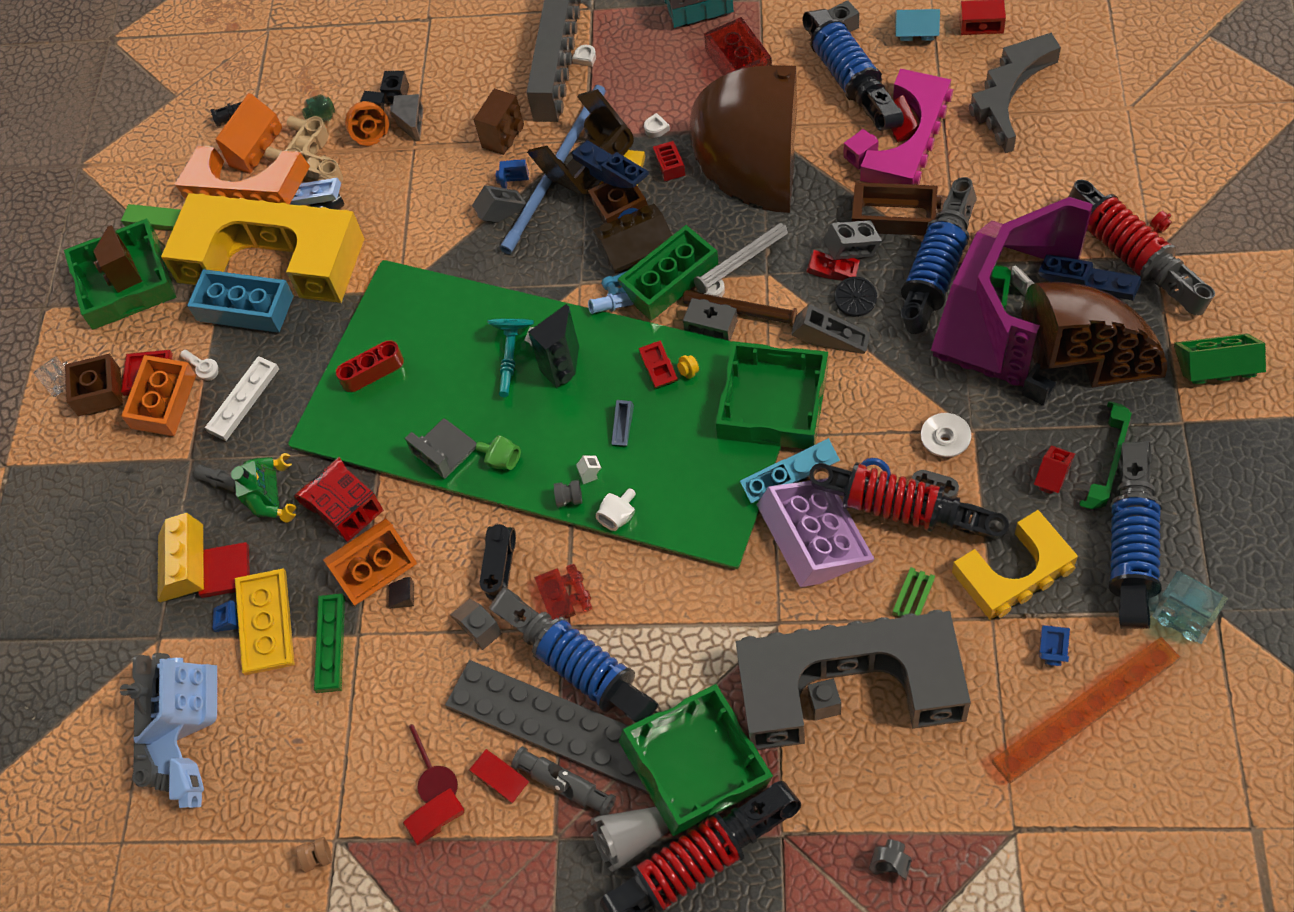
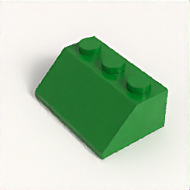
(1221, 357)

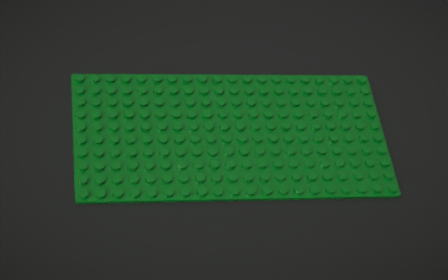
(451, 368)

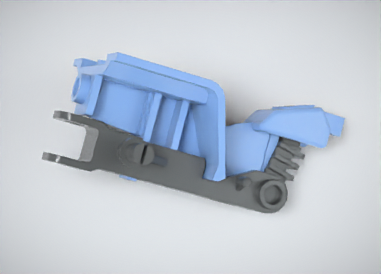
(169, 705)

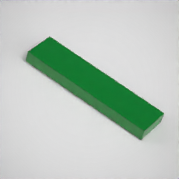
(329, 643)

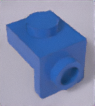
(512, 171)
(1054, 644)

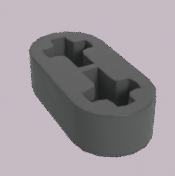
(938, 480)

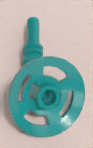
(510, 329)

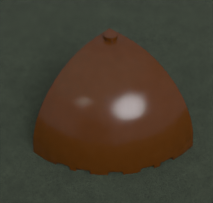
(747, 134)
(1092, 330)

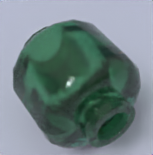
(318, 106)

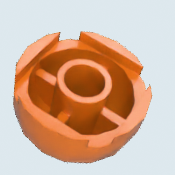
(366, 123)

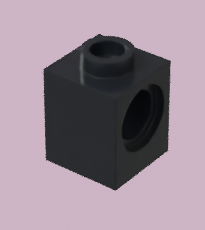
(394, 84)

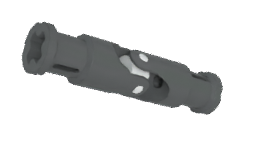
(546, 771)

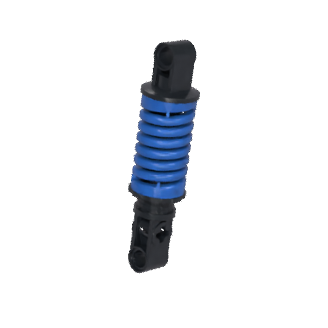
(851, 68)

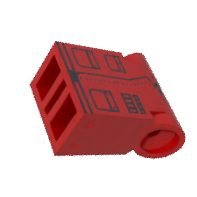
(340, 500)

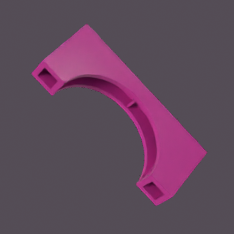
(903, 164)

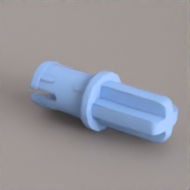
(609, 302)

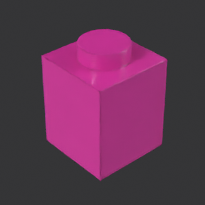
(857, 146)

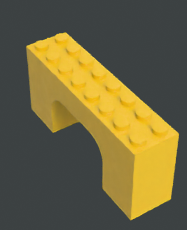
(218, 227)

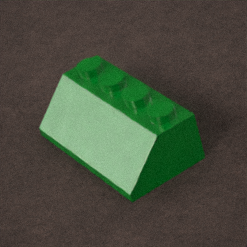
(668, 272)

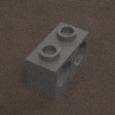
(852, 239)

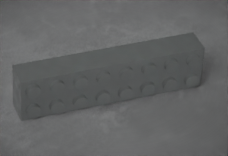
(552, 58)

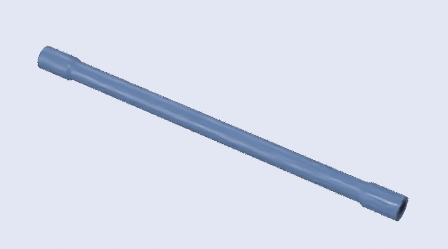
(514, 234)

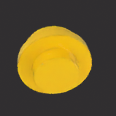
(688, 366)

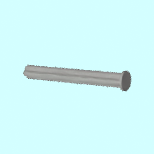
(740, 257)

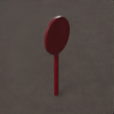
(434, 779)

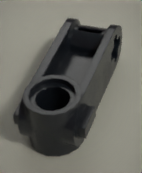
(497, 559)

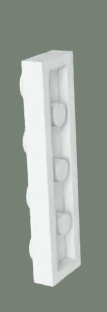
(242, 398)

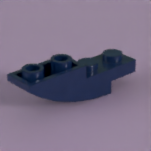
(609, 168)
(1082, 272)

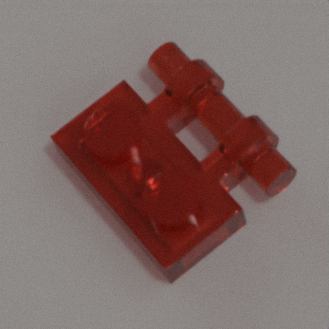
(555, 596)

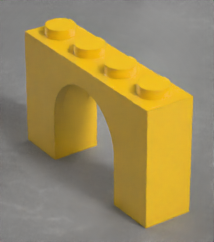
(998, 594)

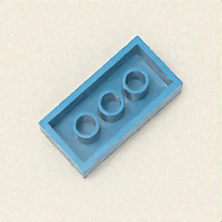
(240, 300)

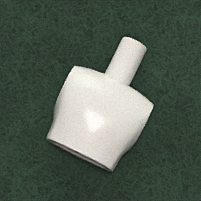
(615, 510)

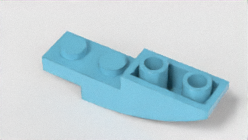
(789, 470)

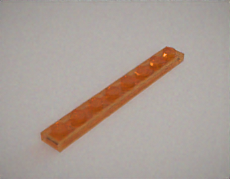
(1085, 710)

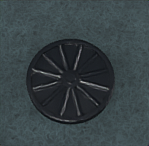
(855, 296)

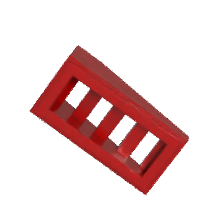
(672, 171)

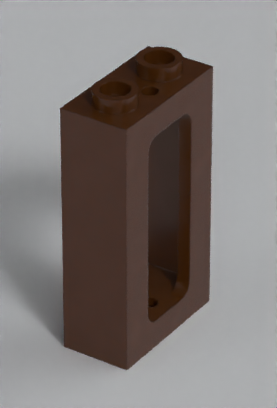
(896, 196)

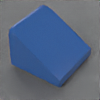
(225, 617)

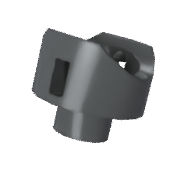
(890, 859)

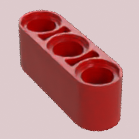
(382, 361)

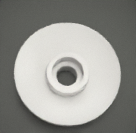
(947, 426)

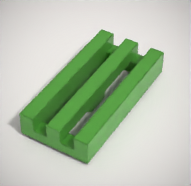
(920, 576)

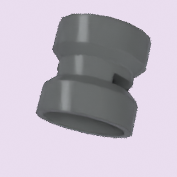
(566, 494)

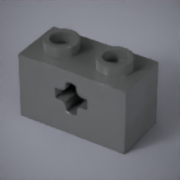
(710, 319)

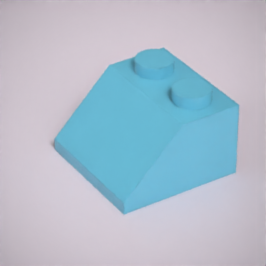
(917, 23)

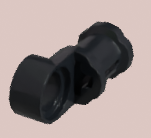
(224, 114)

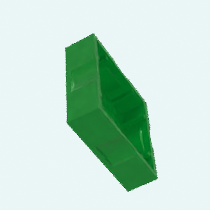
(102, 303)
(772, 395)
(694, 759)

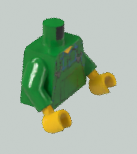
(258, 487)

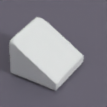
(1020, 280)

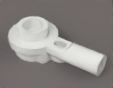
(205, 369)

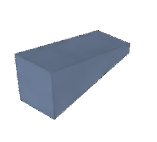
(622, 422)

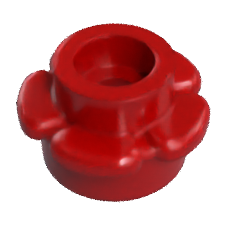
(1161, 221)

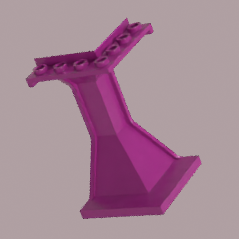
(974, 323)

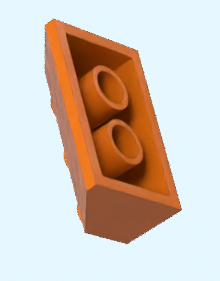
(248, 134)
(370, 561)

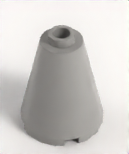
(627, 834)

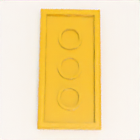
(264, 622)

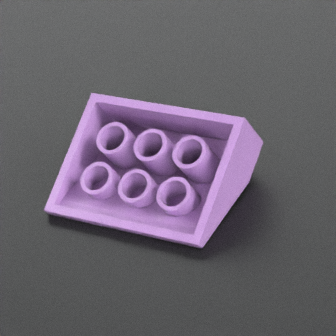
(813, 532)

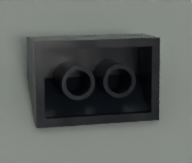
(556, 346)

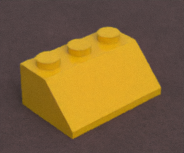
(180, 557)

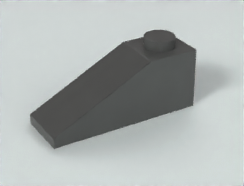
(829, 331)

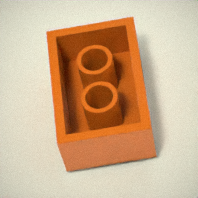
(159, 395)

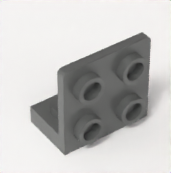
(442, 447)

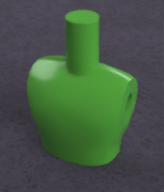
(500, 454)

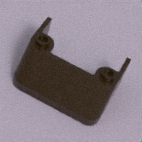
(605, 131)

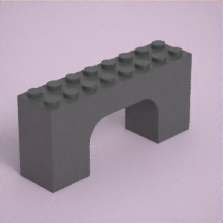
(912, 648)

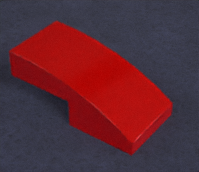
(826, 267)
(657, 364)
(499, 776)
(432, 816)

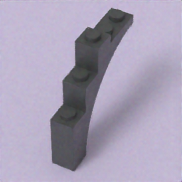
(1017, 65)

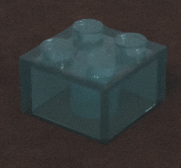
(1189, 607)

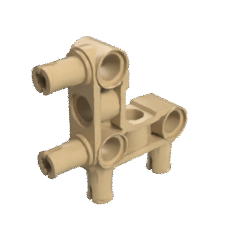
(308, 140)

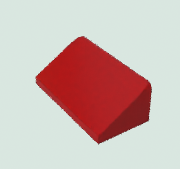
(909, 125)

